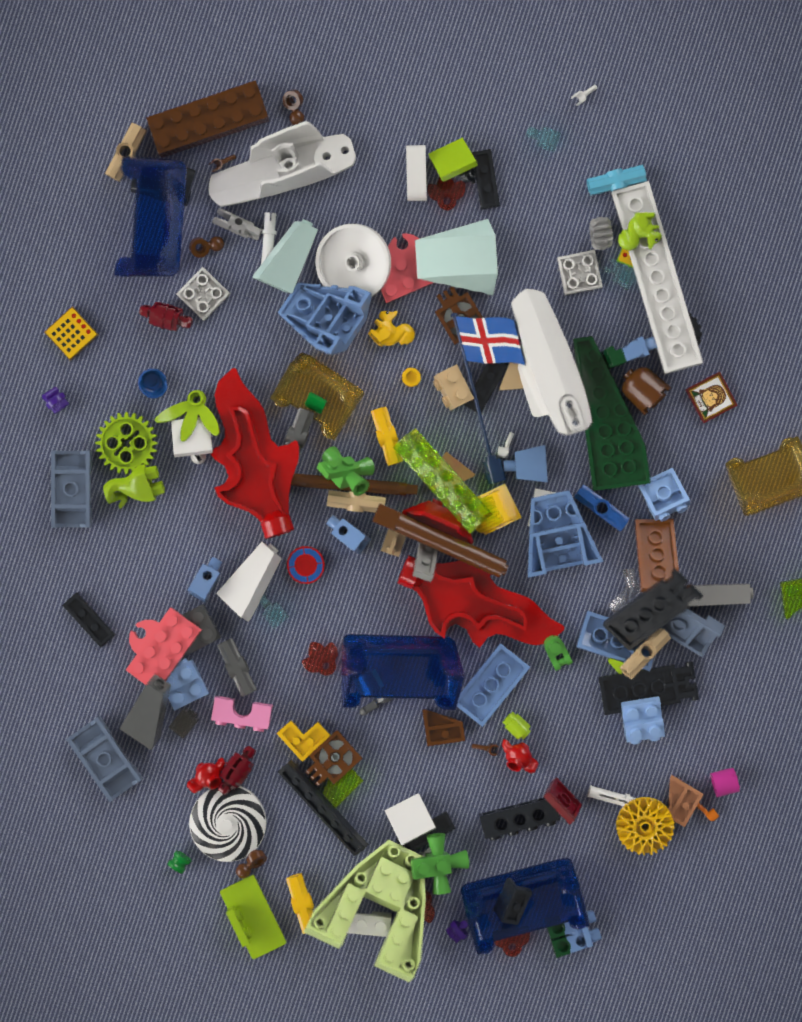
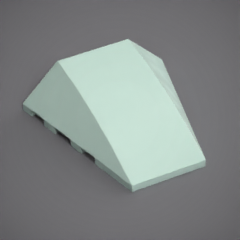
(460, 257)

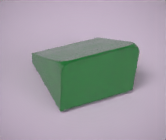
(315, 403)

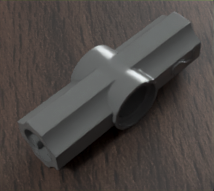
(300, 428)
(237, 667)

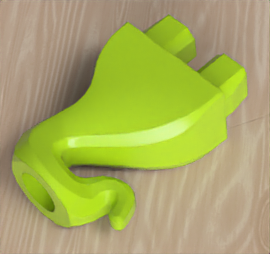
(136, 485)

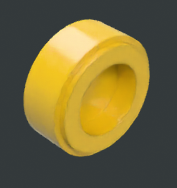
(411, 377)

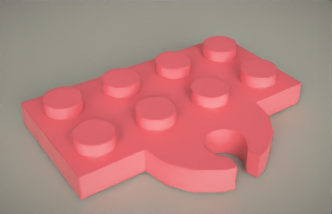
(403, 271)
(162, 645)

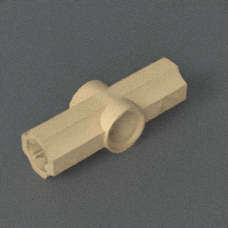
(132, 141)
(354, 503)
(638, 660)

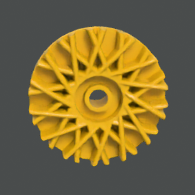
(646, 838)

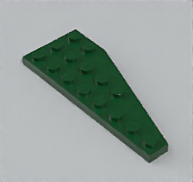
(613, 439)

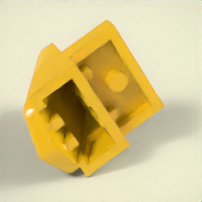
(502, 508)

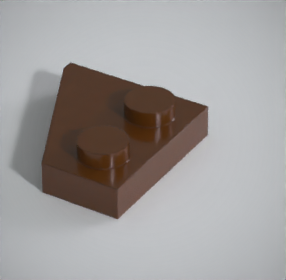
(442, 729)

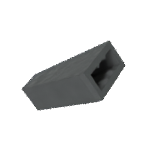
(148, 713)

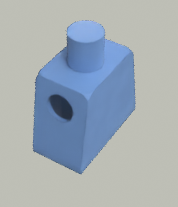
(528, 464)
(353, 538)
(202, 588)

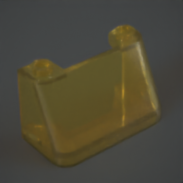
(309, 375)
(769, 478)

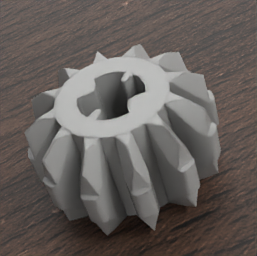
(601, 233)

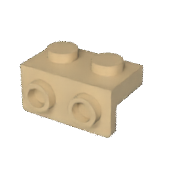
(453, 387)

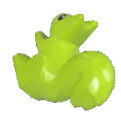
(639, 227)

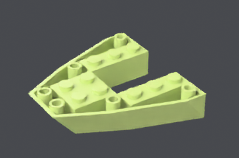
(387, 880)

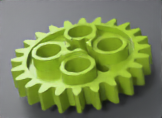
(114, 430)

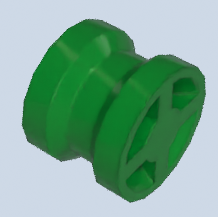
(179, 862)

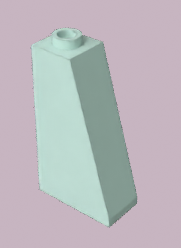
(288, 257)

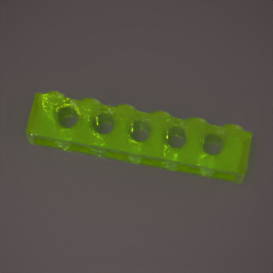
(442, 480)

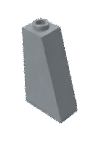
(723, 594)

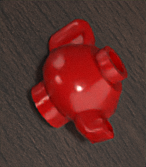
(519, 757)
(206, 776)

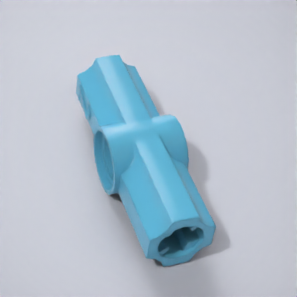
(616, 180)

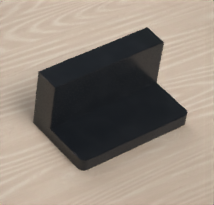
(512, 902)

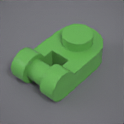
(554, 646)

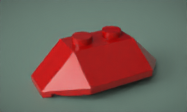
(440, 518)

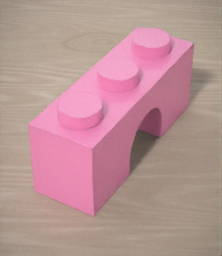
(225, 712)

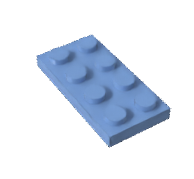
(491, 684)

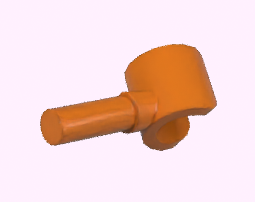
(711, 815)

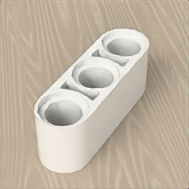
(416, 173)

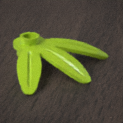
(193, 410)

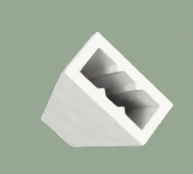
(250, 581)

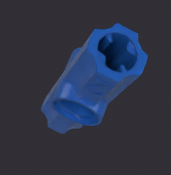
(611, 515)

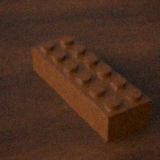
(207, 119)

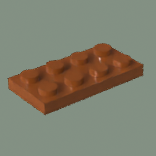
(655, 550)

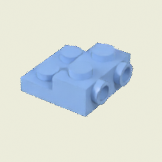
(665, 495)
(185, 684)
(642, 720)

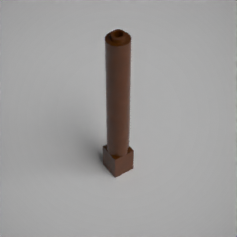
(440, 541)

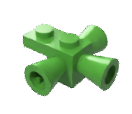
(346, 471)
(438, 864)

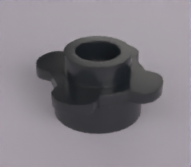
(468, 176)

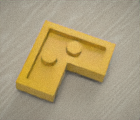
(303, 743)

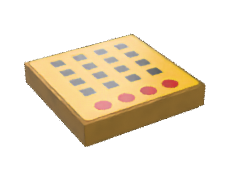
(71, 333)

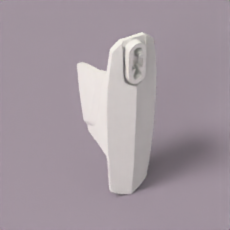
(281, 164)
(550, 370)

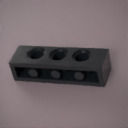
(508, 813)

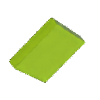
(452, 159)

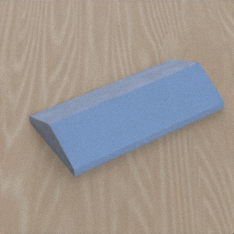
(599, 640)

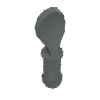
(373, 705)

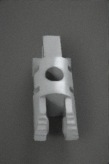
(237, 225)

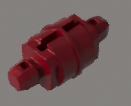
(166, 316)
(236, 770)

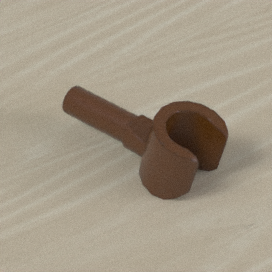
(219, 163)
(485, 748)

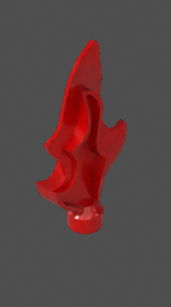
(255, 465)
(473, 601)

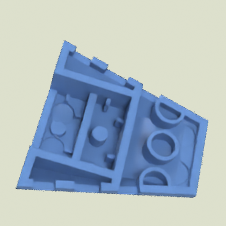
(558, 535)

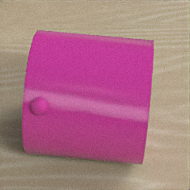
(725, 782)

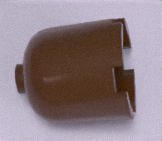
(644, 388)

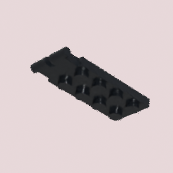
(652, 610)
(663, 681)

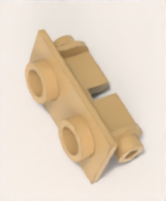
(393, 543)

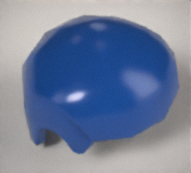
(152, 383)

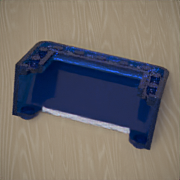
(156, 217)
(400, 669)
(554, 901)

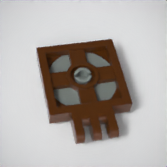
(461, 305)
(333, 759)

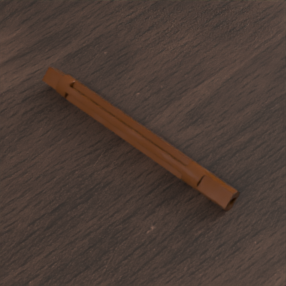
(375, 486)

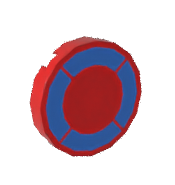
(305, 565)

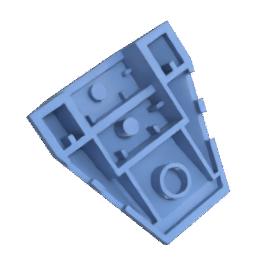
(326, 315)

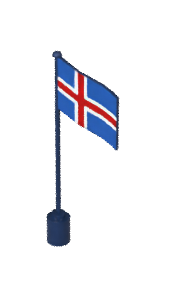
(488, 342)

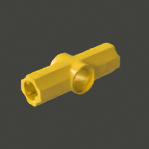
(386, 435)
(300, 900)

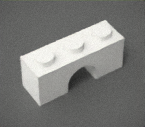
(371, 924)

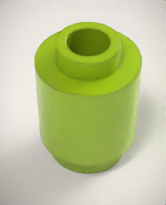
(516, 725)

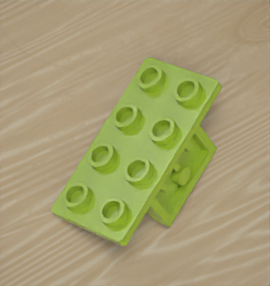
(252, 917)

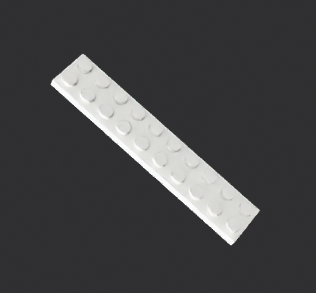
(659, 284)

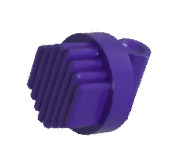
(55, 400)
(457, 930)

